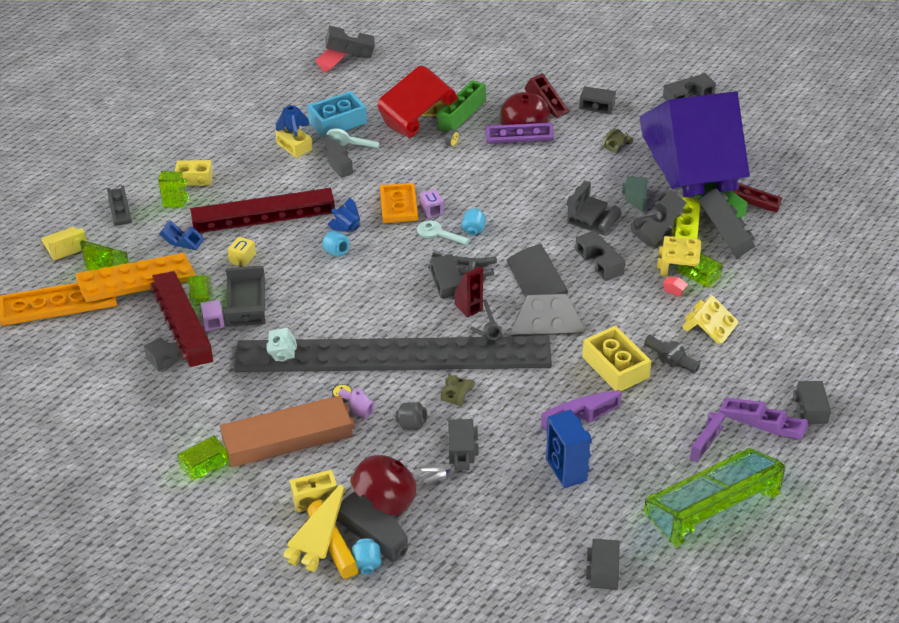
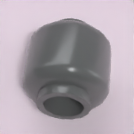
(411, 415)

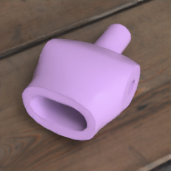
(359, 403)

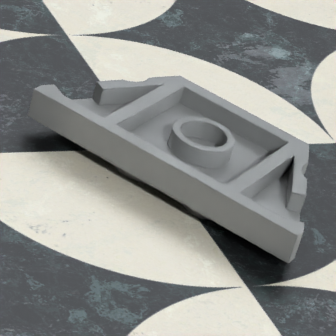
(547, 315)

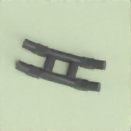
(472, 263)

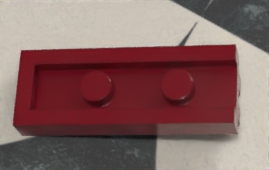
(759, 198)

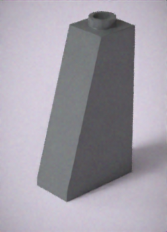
(367, 522)

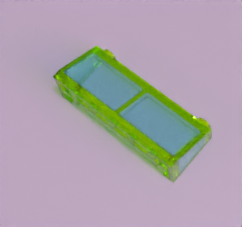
(713, 491)

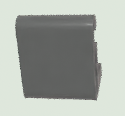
(590, 212)

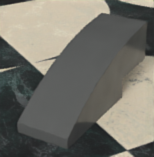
(338, 157)

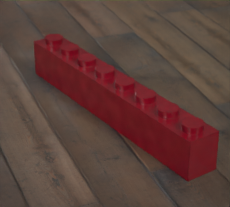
(262, 210)
(181, 319)

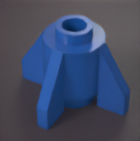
(291, 118)
(346, 218)

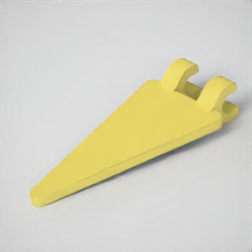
(316, 533)

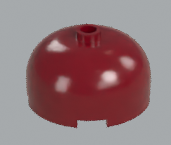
(524, 109)
(385, 483)

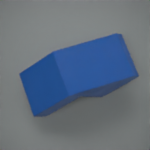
(175, 236)

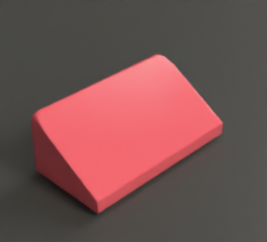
(329, 59)

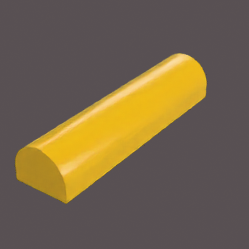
(337, 548)

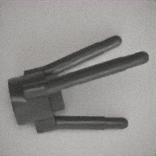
(491, 329)

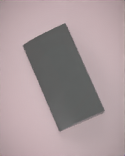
(536, 272)

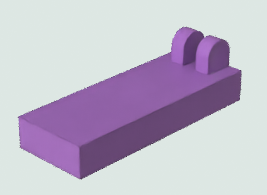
(707, 436)

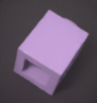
(431, 203)
(212, 315)

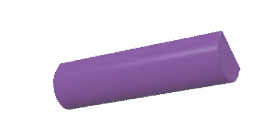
(519, 133)

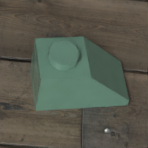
(636, 191)

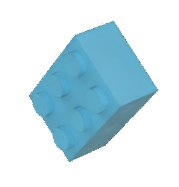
(337, 112)

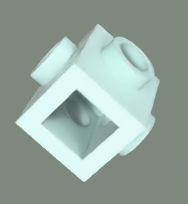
(281, 344)

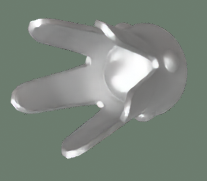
(433, 473)

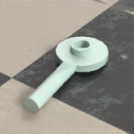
(343, 138)
(432, 229)

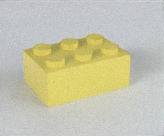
(616, 359)

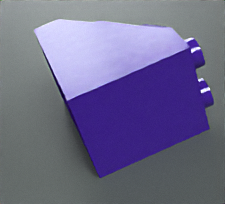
(698, 142)

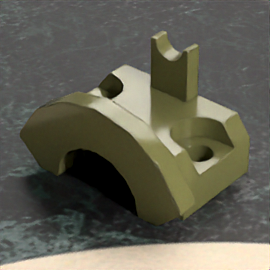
(615, 139)
(456, 389)

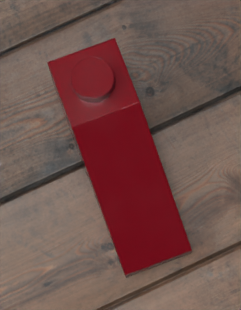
(542, 87)
(470, 292)

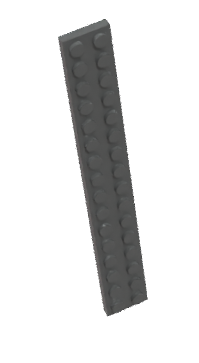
(399, 354)

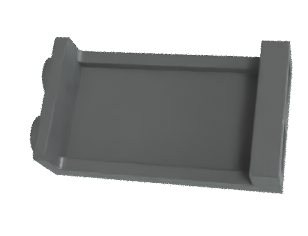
(245, 296)

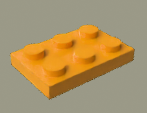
(398, 203)

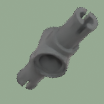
(672, 353)

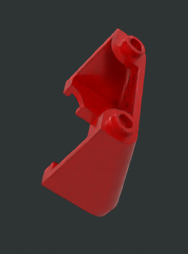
(412, 98)

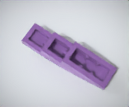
(587, 407)
(770, 420)

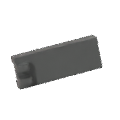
(119, 206)

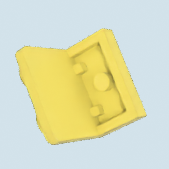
(64, 242)
(678, 251)
(712, 319)

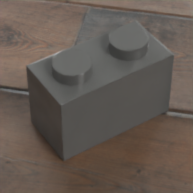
(597, 100)
(445, 274)
(812, 402)
(604, 564)

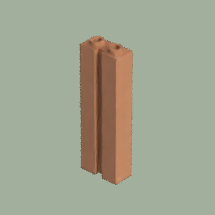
(287, 430)

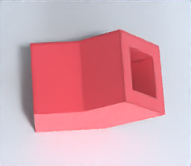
(674, 285)

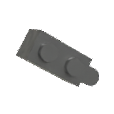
(461, 443)

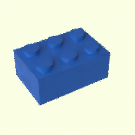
(568, 448)

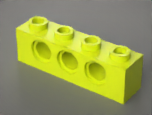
(687, 223)

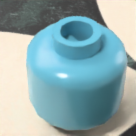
(473, 221)
(335, 243)
(367, 555)

